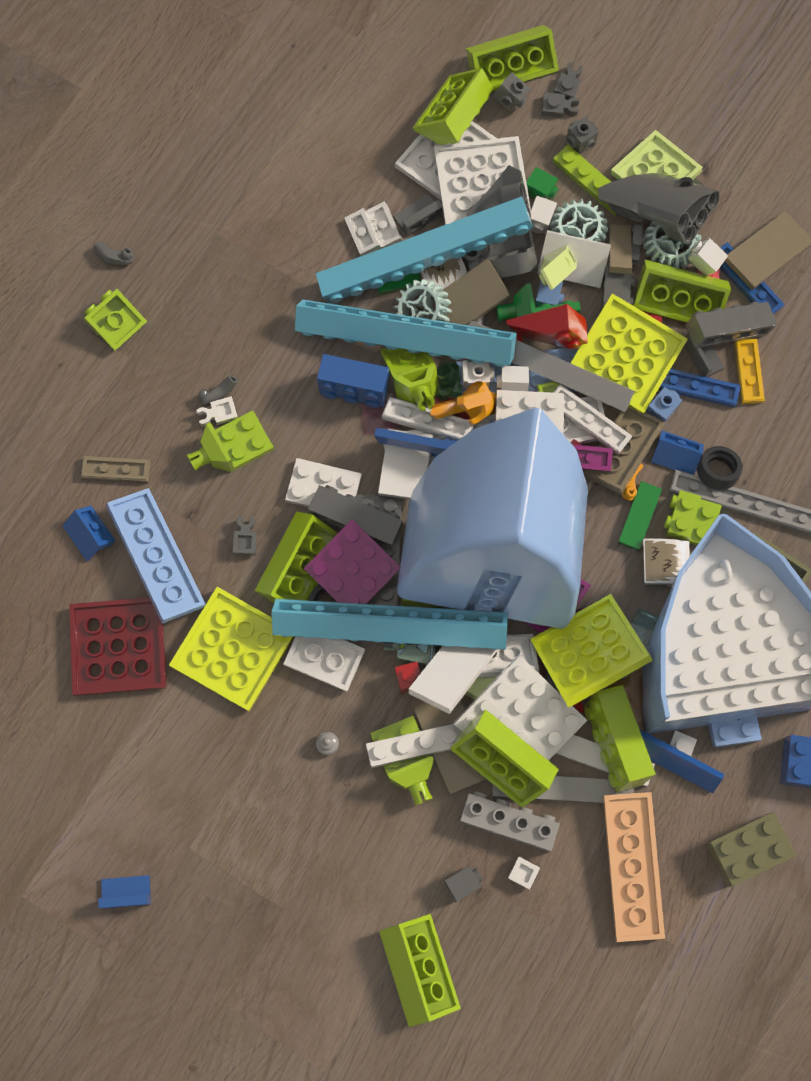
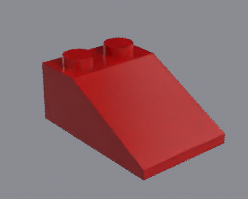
(554, 326)

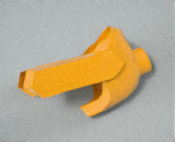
(471, 399)

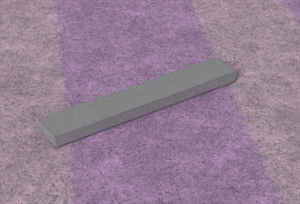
(574, 790)

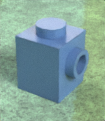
(548, 296)
(664, 404)

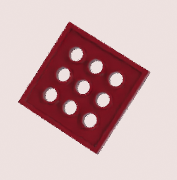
(130, 679)

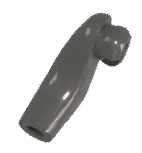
(112, 256)
(219, 392)

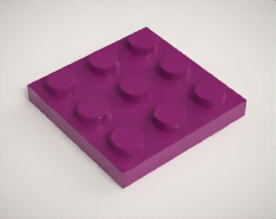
(352, 566)

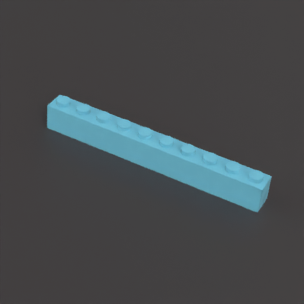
(424, 250)
(405, 332)
(390, 624)

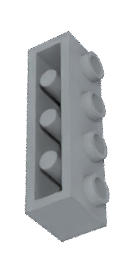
(510, 822)

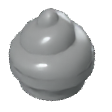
(327, 743)

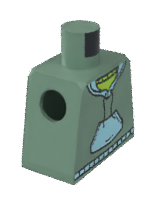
(411, 653)

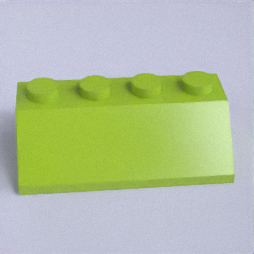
(523, 53)
(454, 107)
(678, 292)
(299, 546)
(504, 759)
(419, 970)

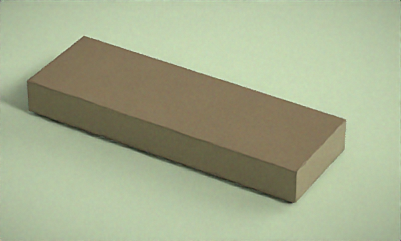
(621, 249)
(115, 469)

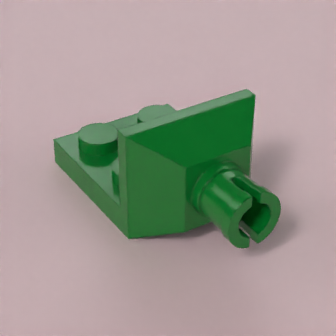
(524, 304)

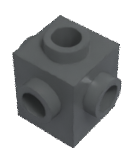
(512, 92)
(582, 135)

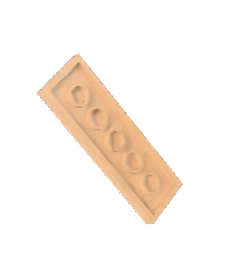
(633, 867)

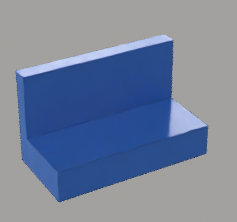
(677, 453)
(88, 532)
(125, 892)

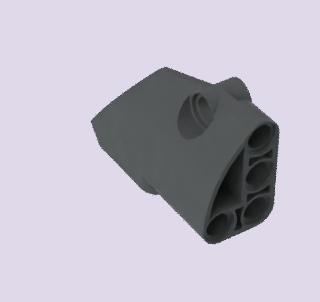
(670, 201)
(518, 251)

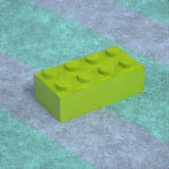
(619, 739)

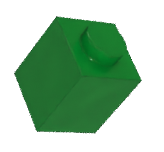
(542, 185)

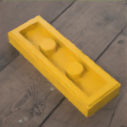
(749, 371)

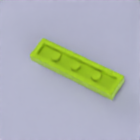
(582, 172)

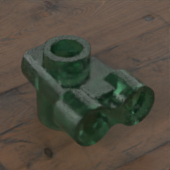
(450, 381)

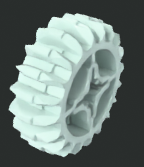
(584, 217)
(663, 249)
(429, 291)

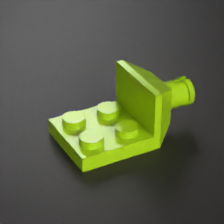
(412, 375)
(232, 444)
(409, 773)

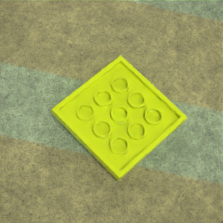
(630, 350)
(231, 649)
(591, 650)

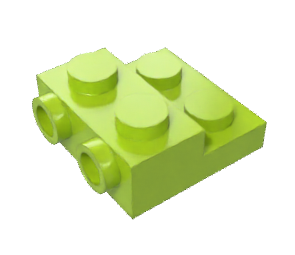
(114, 319)
(690, 517)

